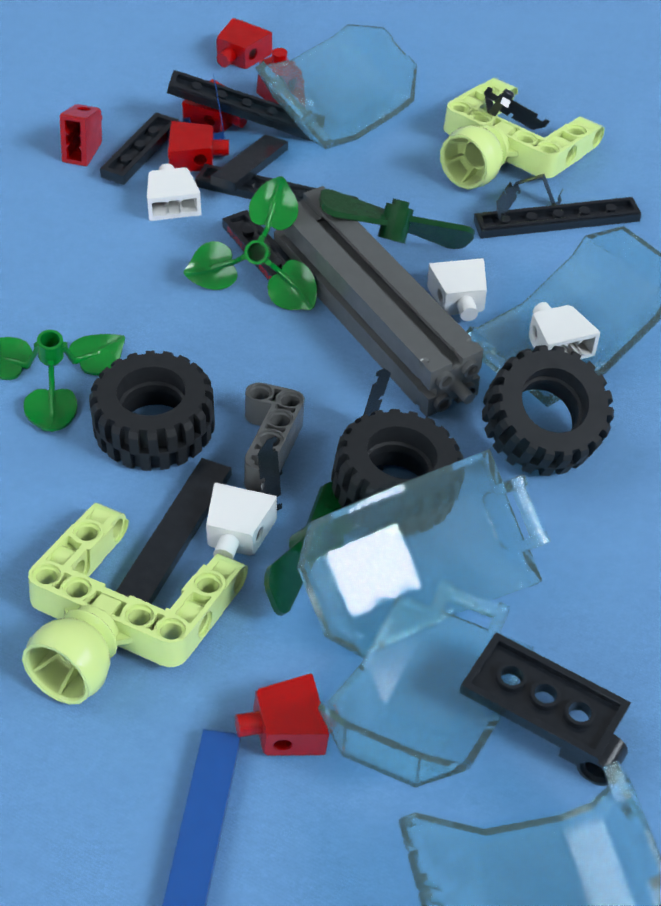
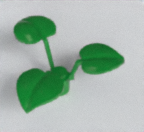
(292, 285)
(56, 408)

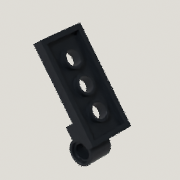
(585, 743)

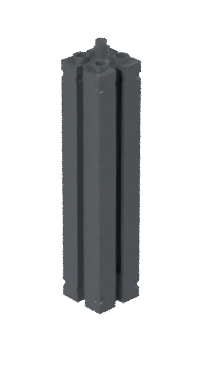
(384, 308)

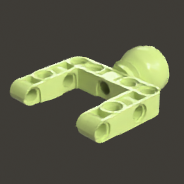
(483, 142)
(74, 651)

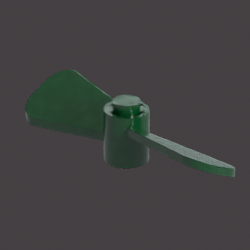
(395, 220)
(282, 577)

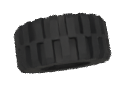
(572, 383)
(159, 438)
(388, 440)

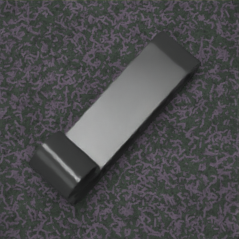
(278, 414)

